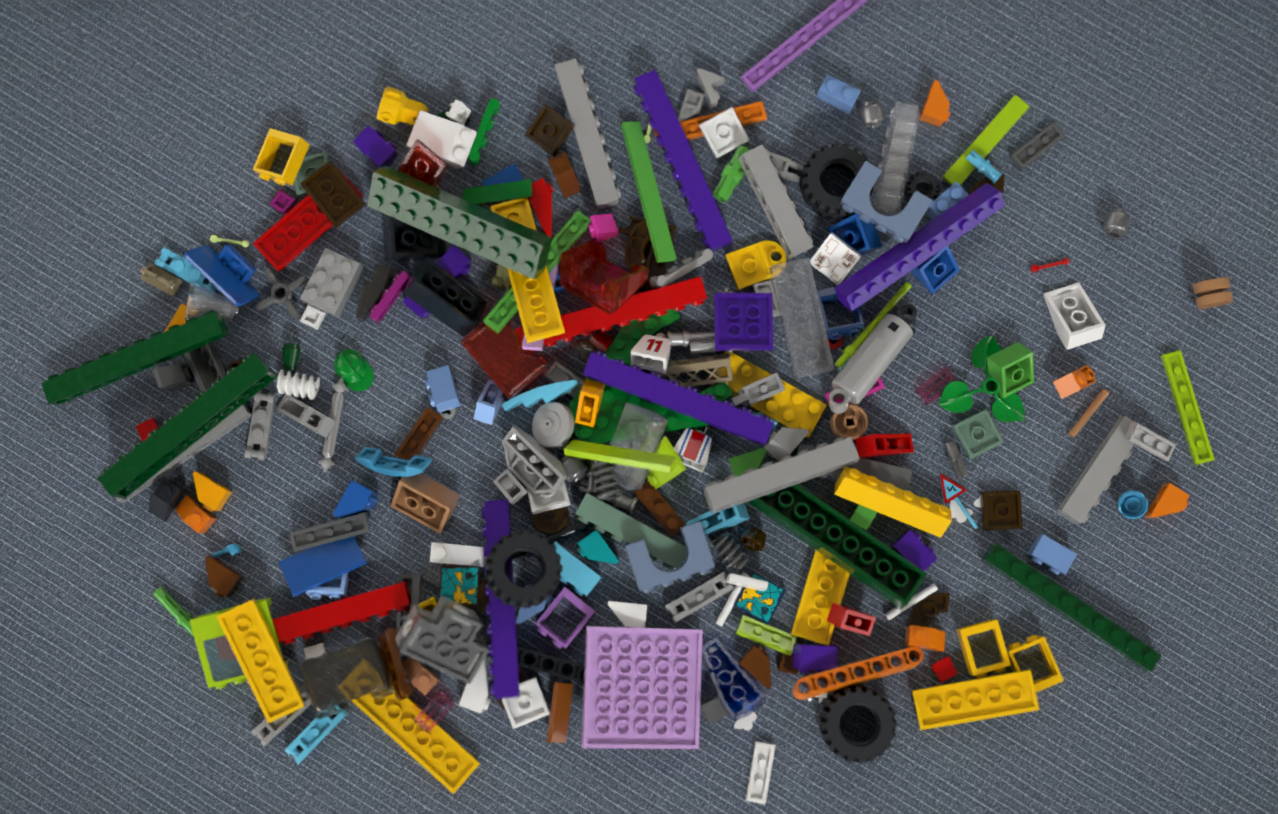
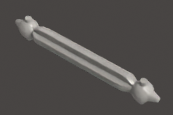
(335, 414)

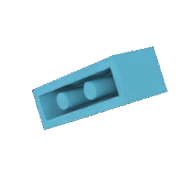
(576, 572)

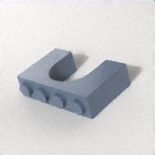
(899, 225)
(697, 560)

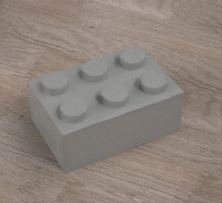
(332, 283)

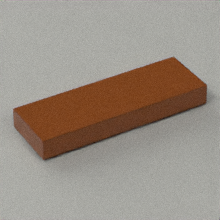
(560, 712)

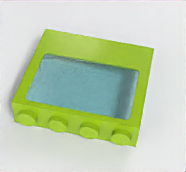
(214, 650)

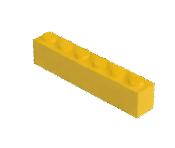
(893, 501)

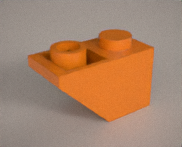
(1074, 381)

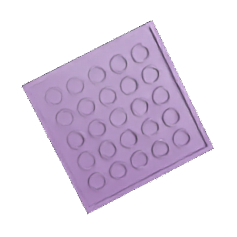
(642, 688)

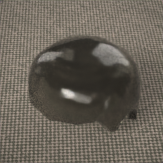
(585, 348)

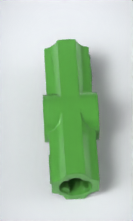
(730, 177)

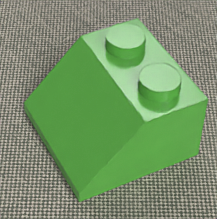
(1012, 368)

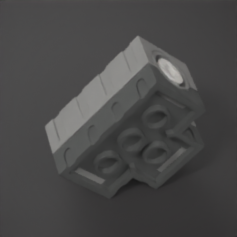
(444, 639)

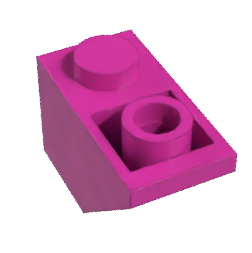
(602, 227)

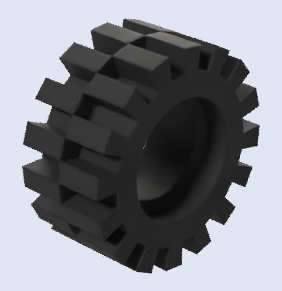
(922, 178)

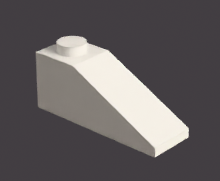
(457, 554)
(477, 692)

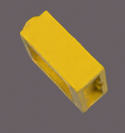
(268, 153)
(977, 628)
(1047, 681)

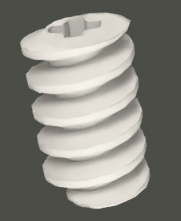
(297, 386)

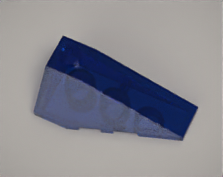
(733, 685)

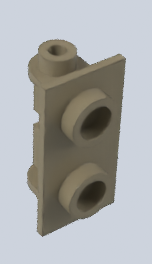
(160, 279)

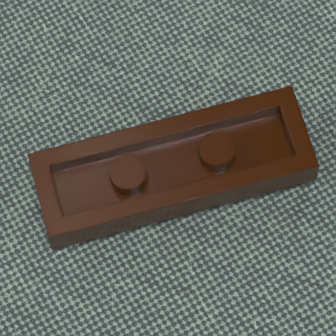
(419, 435)
(659, 509)

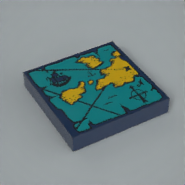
(760, 603)

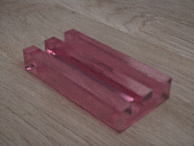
(924, 395)
(423, 724)

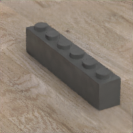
(898, 476)

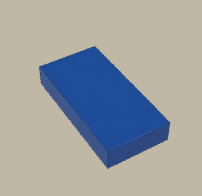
(507, 175)

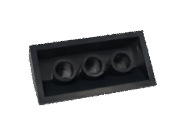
(445, 297)

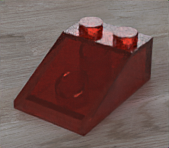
(423, 164)

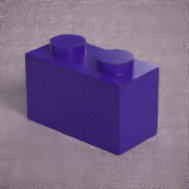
(375, 148)
(913, 550)
(814, 657)

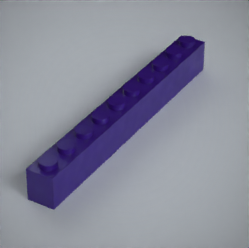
(682, 160)
(919, 247)
(678, 399)
(502, 616)

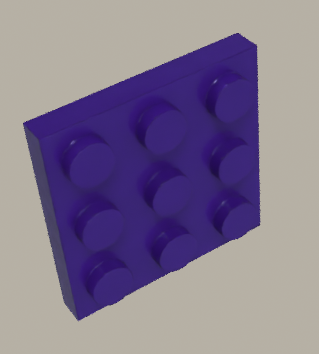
(743, 321)

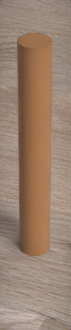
(1088, 413)

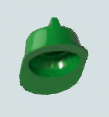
(354, 370)

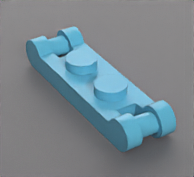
(182, 268)
(313, 735)

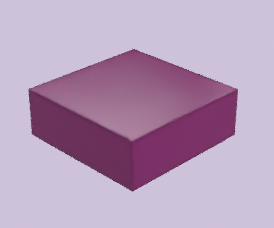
(283, 202)

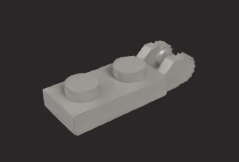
(782, 164)

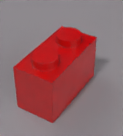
(851, 619)

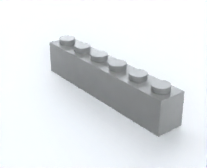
(775, 201)
(1098, 473)

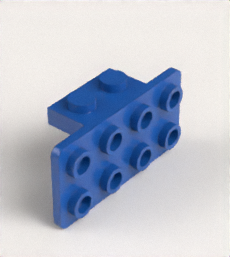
(227, 271)

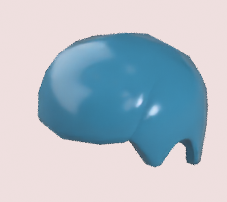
(1132, 504)

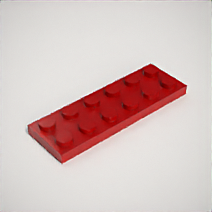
(295, 232)

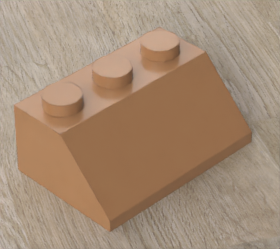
(425, 501)

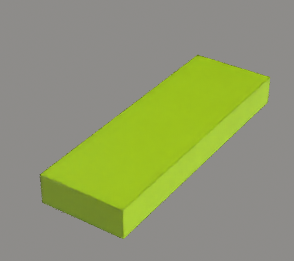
(766, 635)

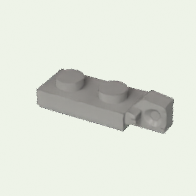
(759, 391)

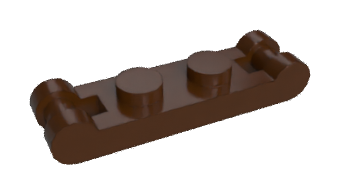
(393, 661)

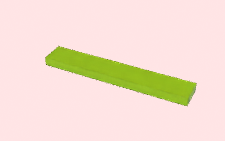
(987, 140)
(1187, 407)
(621, 456)

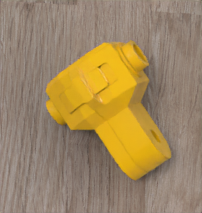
(397, 107)

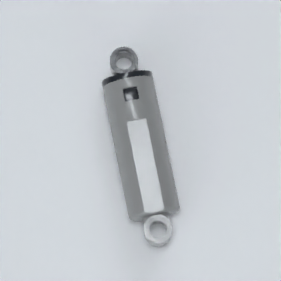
(873, 357)

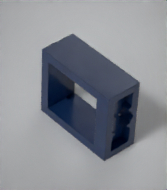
(829, 296)

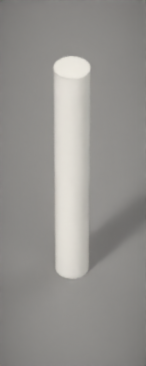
(915, 599)
(730, 603)

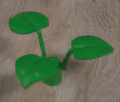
(957, 398)

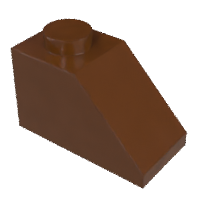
(564, 175)
(222, 577)
(757, 664)

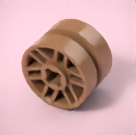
(1213, 293)
(858, 423)

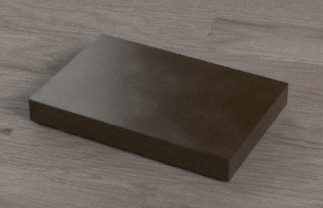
(333, 194)

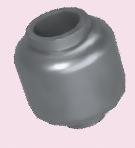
(872, 114)
(1116, 223)
(574, 468)

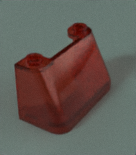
(596, 280)
(505, 359)

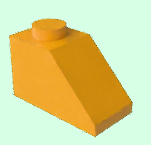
(589, 403)
(210, 492)

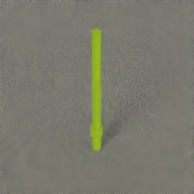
(850, 350)

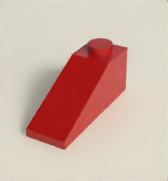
(542, 204)
(884, 445)

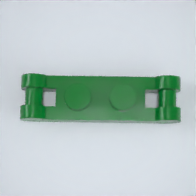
(486, 124)

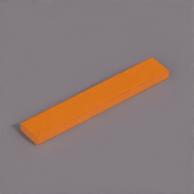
(746, 114)

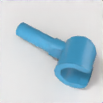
(233, 549)

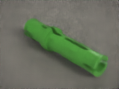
(174, 609)

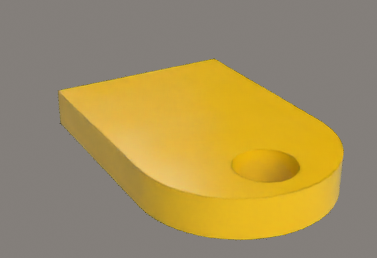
(753, 262)

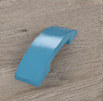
(374, 460)

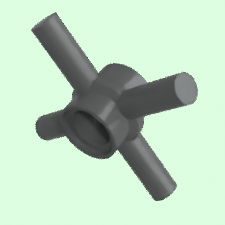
(286, 300)

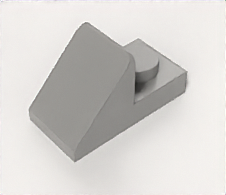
(707, 82)
(510, 486)

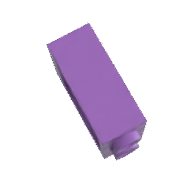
(544, 629)

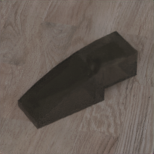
(373, 290)

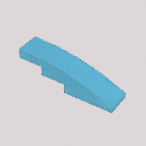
(548, 393)

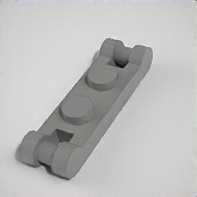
(687, 265)
(260, 425)
(699, 597)
(278, 725)

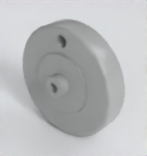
(552, 425)

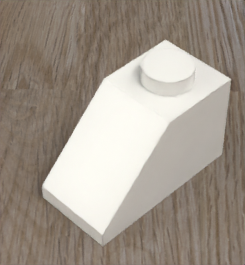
(630, 614)

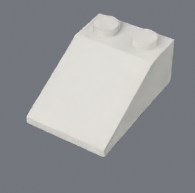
(443, 137)
(1074, 316)

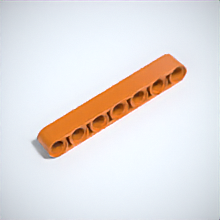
(866, 669)

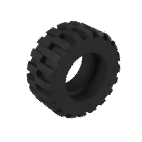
(810, 181)
(538, 547)
(884, 727)

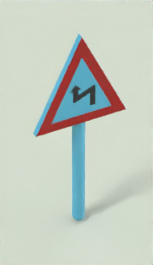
(950, 491)

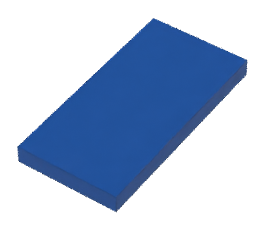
(321, 564)

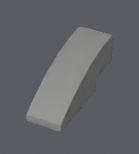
(306, 415)

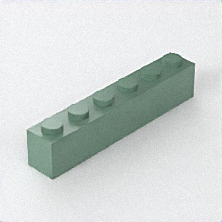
(630, 530)

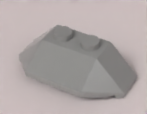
(532, 462)

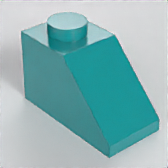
(596, 549)

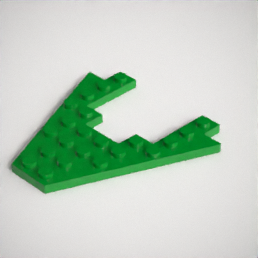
(614, 400)

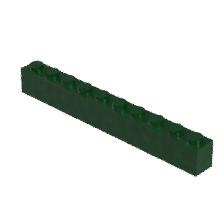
(135, 358)
(1071, 607)

